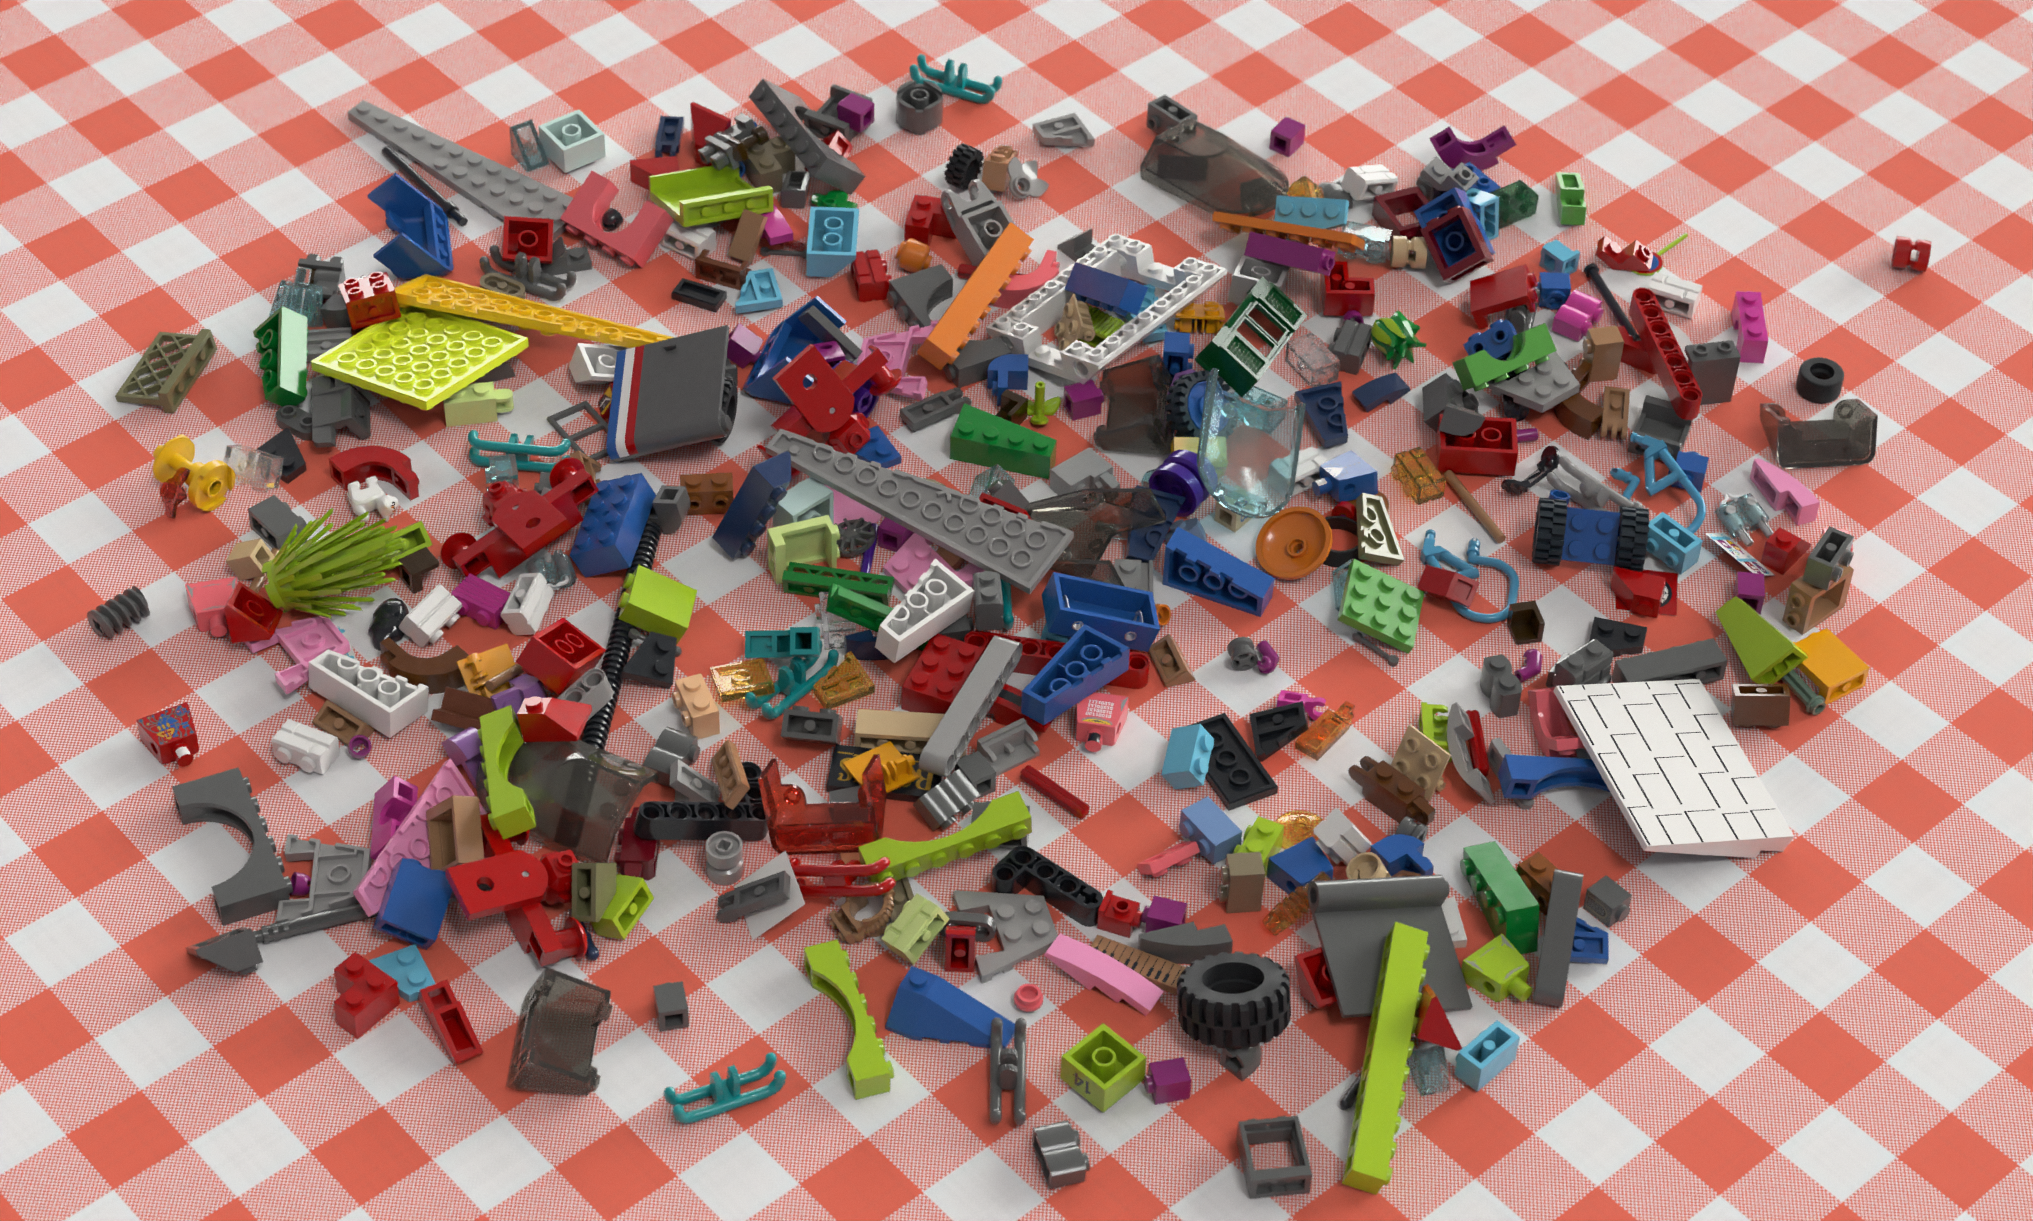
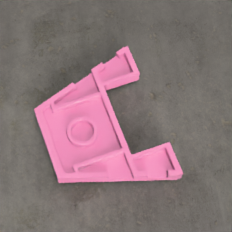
(897, 351)
(915, 559)
(303, 643)

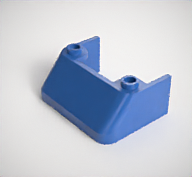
(423, 230)
(783, 346)

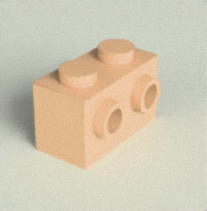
(696, 706)

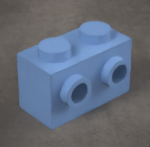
(1210, 828)

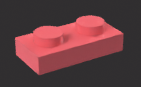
(1159, 863)

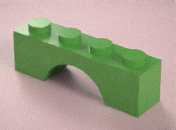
(1528, 346)

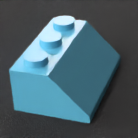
(831, 240)

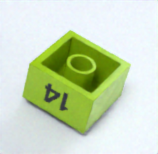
(1103, 1067)

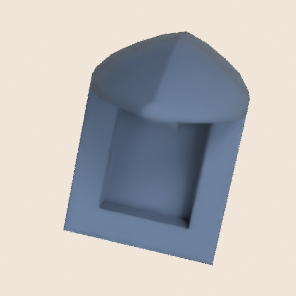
(1192, 526)

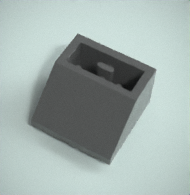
(1444, 391)

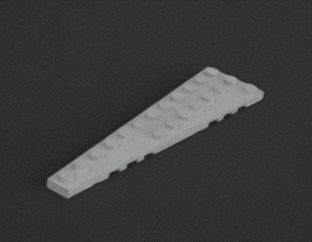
(465, 171)
(955, 521)

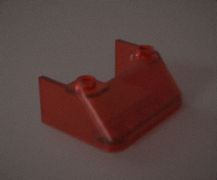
(823, 826)

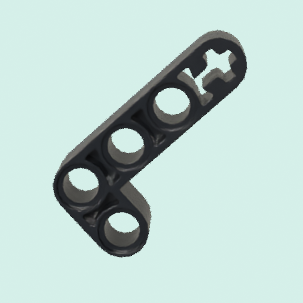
(1042, 877)

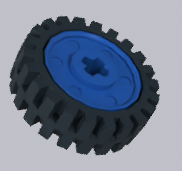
(1187, 403)

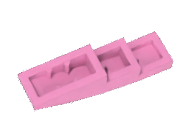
(1097, 969)

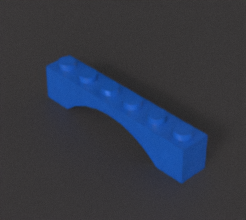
(1530, 775)

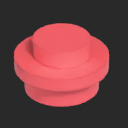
(1028, 998)

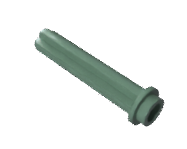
(1813, 703)

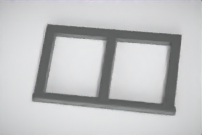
(586, 432)

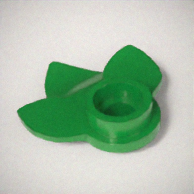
(834, 198)

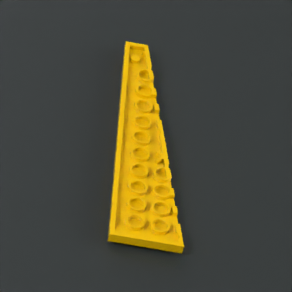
(484, 304)

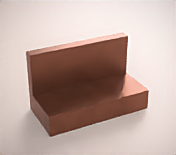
(462, 708)

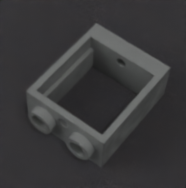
(1275, 1180)

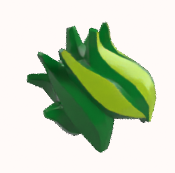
(1396, 337)

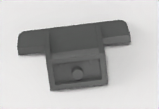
(337, 408)

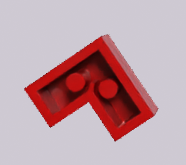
(926, 219)
(1346, 293)
(365, 995)

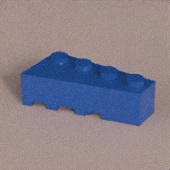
(1105, 290)
(1214, 574)
(1073, 674)

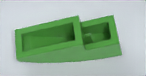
(1570, 198)

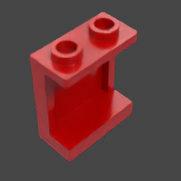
(1502, 292)

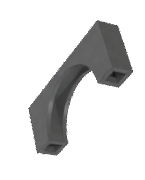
(785, 114)
(917, 296)
(227, 801)

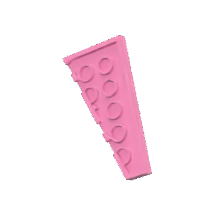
(411, 837)

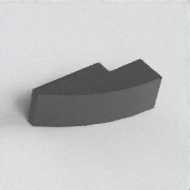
(1185, 943)

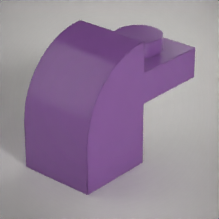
(521, 688)
(465, 750)

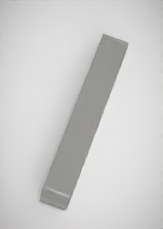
(970, 706)

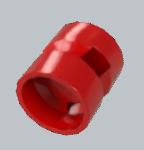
(1902, 253)

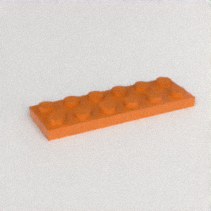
(1303, 234)

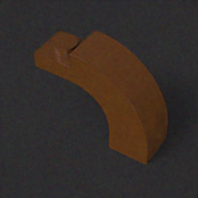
(1578, 413)
(433, 672)

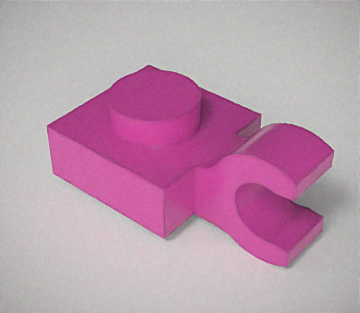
(1289, 697)

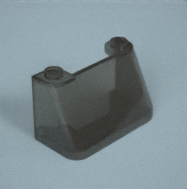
(1136, 408)
(1822, 443)
(558, 1036)

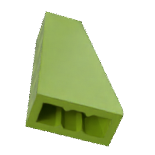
(1760, 646)

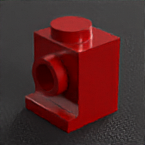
(1119, 915)

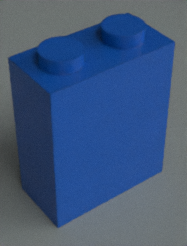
(414, 903)

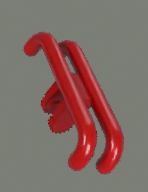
(840, 876)

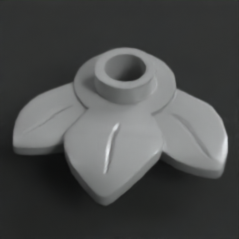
(1026, 177)

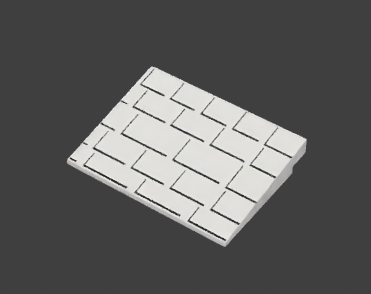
(1675, 768)

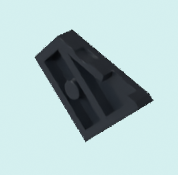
(285, 446)
(653, 661)
(1277, 728)

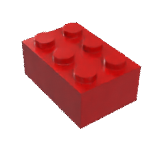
(1486, 451)
(559, 655)
(939, 675)

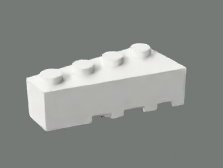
(924, 612)
(367, 693)

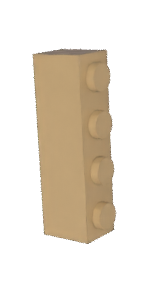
(905, 730)

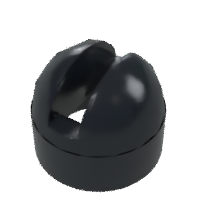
(612, 219)

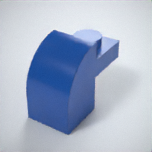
(1008, 373)
(1402, 853)

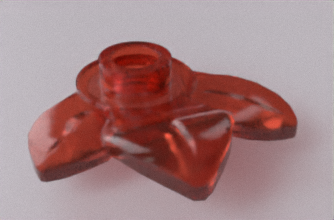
(173, 491)

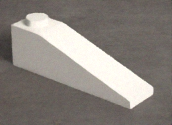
(594, 363)

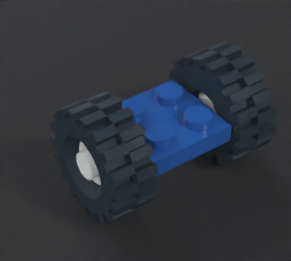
(1590, 535)

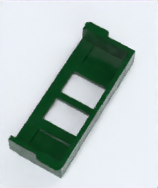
(1235, 356)

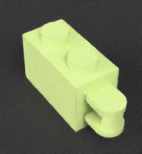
(477, 404)

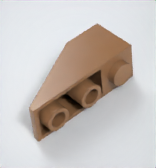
(995, 168)

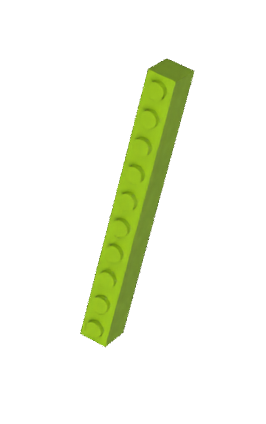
(1385, 1059)

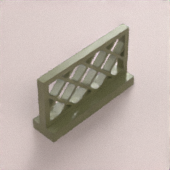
(182, 374)

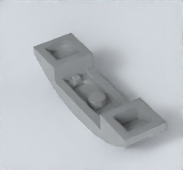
(1458, 731)

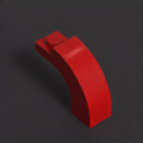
(377, 461)

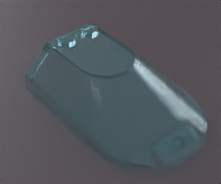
(1248, 451)

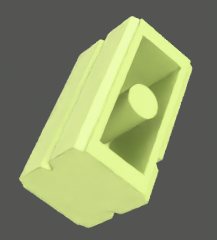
(914, 928)

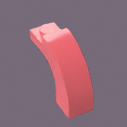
(1023, 285)
(1551, 725)

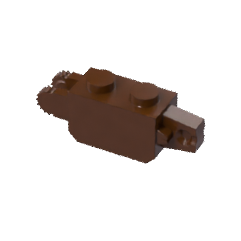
(1392, 791)

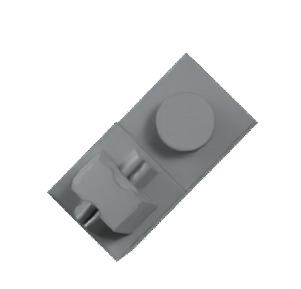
(1082, 471)

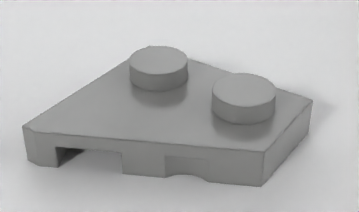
(1063, 131)

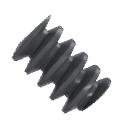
(118, 611)

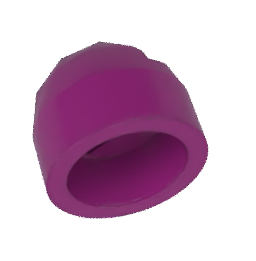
(1355, 314)
(356, 742)
(299, 884)

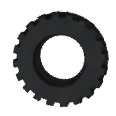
(1233, 1000)

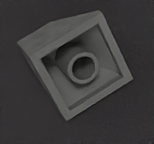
(232, 951)

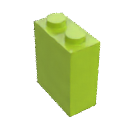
(656, 603)

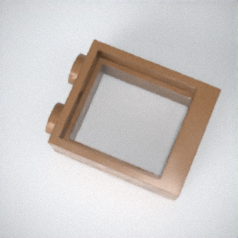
(1811, 605)
(454, 832)

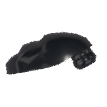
(387, 620)

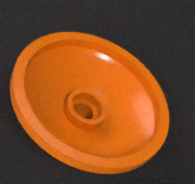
(1285, 535)

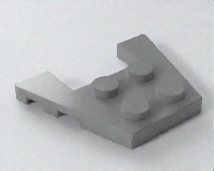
(1540, 385)
(334, 876)
(1021, 927)

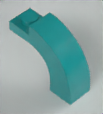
(783, 643)

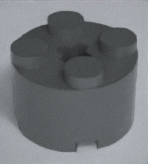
(919, 106)

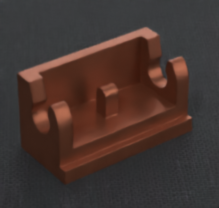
(720, 272)

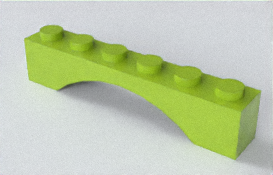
(508, 804)
(1002, 821)
(830, 974)

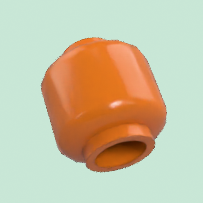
(913, 255)

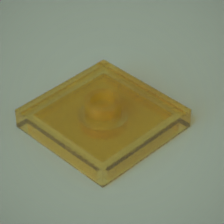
(739, 678)

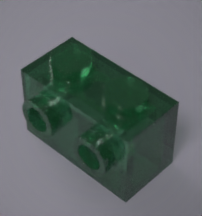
(1515, 203)

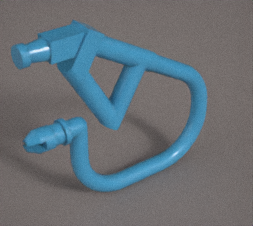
(1653, 450)
(1432, 554)

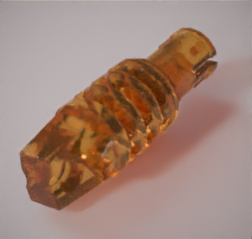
(1285, 913)

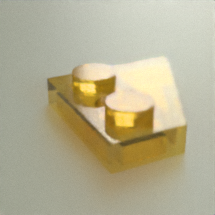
(843, 683)

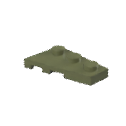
(1375, 532)

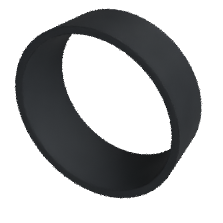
(1335, 557)

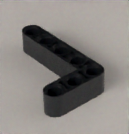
(701, 819)

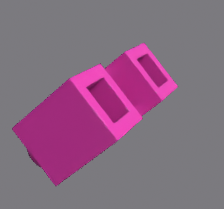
(1750, 321)
(390, 809)

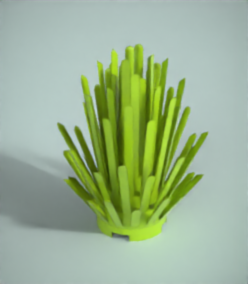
(329, 564)

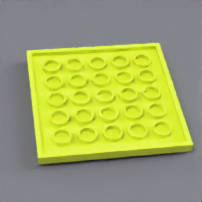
(420, 355)

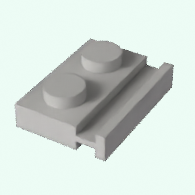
(323, 340)
(1135, 574)

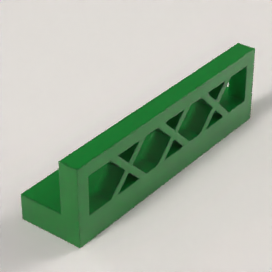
(815, 581)
(858, 609)

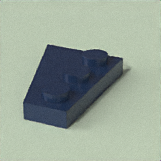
(1325, 413)
(1146, 541)

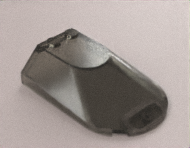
(1212, 171)
(575, 794)

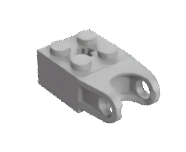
(975, 221)

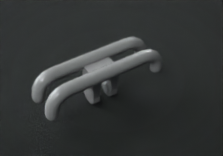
(1594, 492)

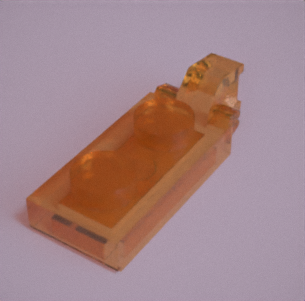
(1326, 731)

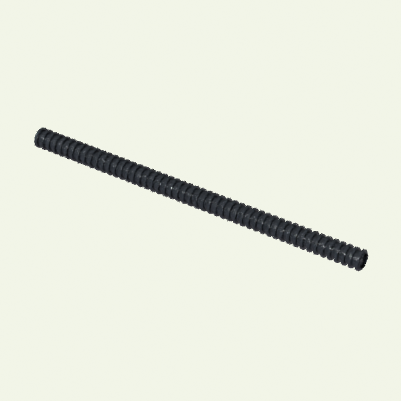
(620, 644)

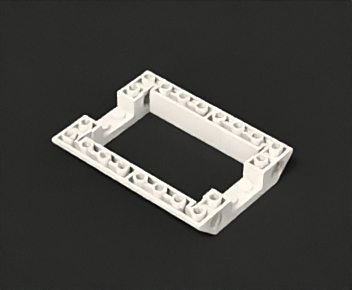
(1121, 256)

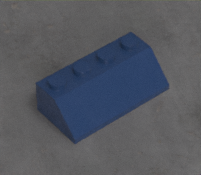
(754, 505)

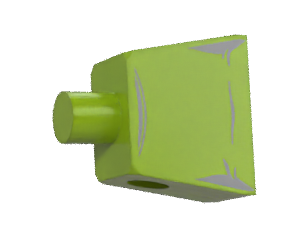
(1498, 971)

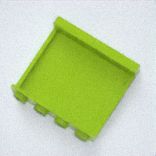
(707, 195)

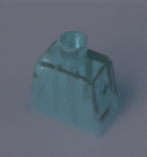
(301, 297)

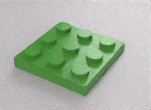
(1381, 606)

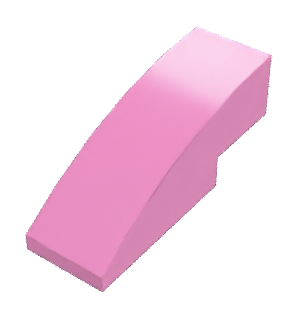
(1784, 492)

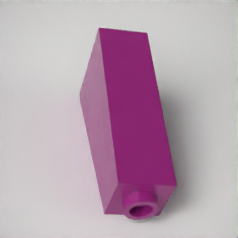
(1290, 253)

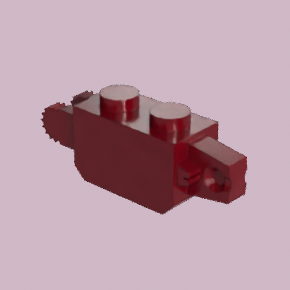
(637, 855)

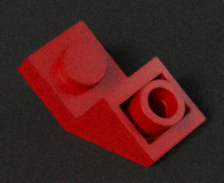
(1631, 258)
(1635, 353)
(1448, 585)

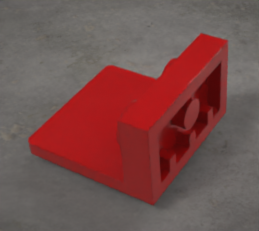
(370, 300)

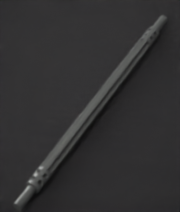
(319, 921)

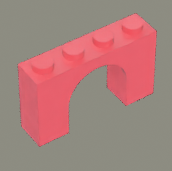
(633, 243)

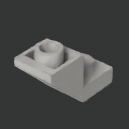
(1444, 179)

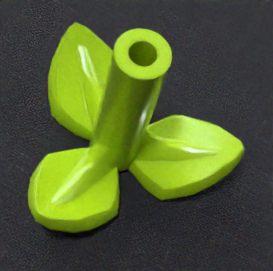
(1040, 407)

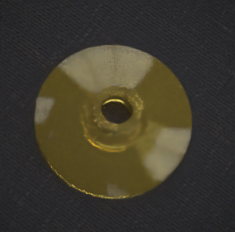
(1298, 826)

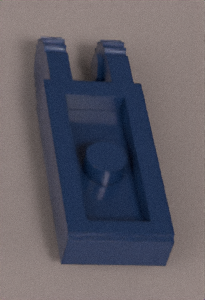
(669, 135)

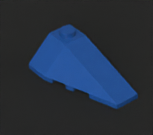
(938, 1010)

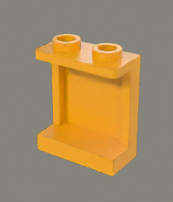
(1832, 665)

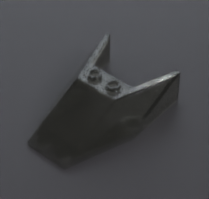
(1095, 520)

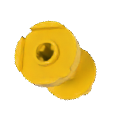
(206, 482)

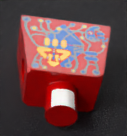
(170, 735)

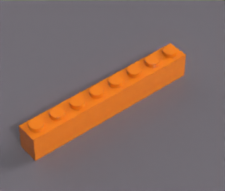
(975, 296)

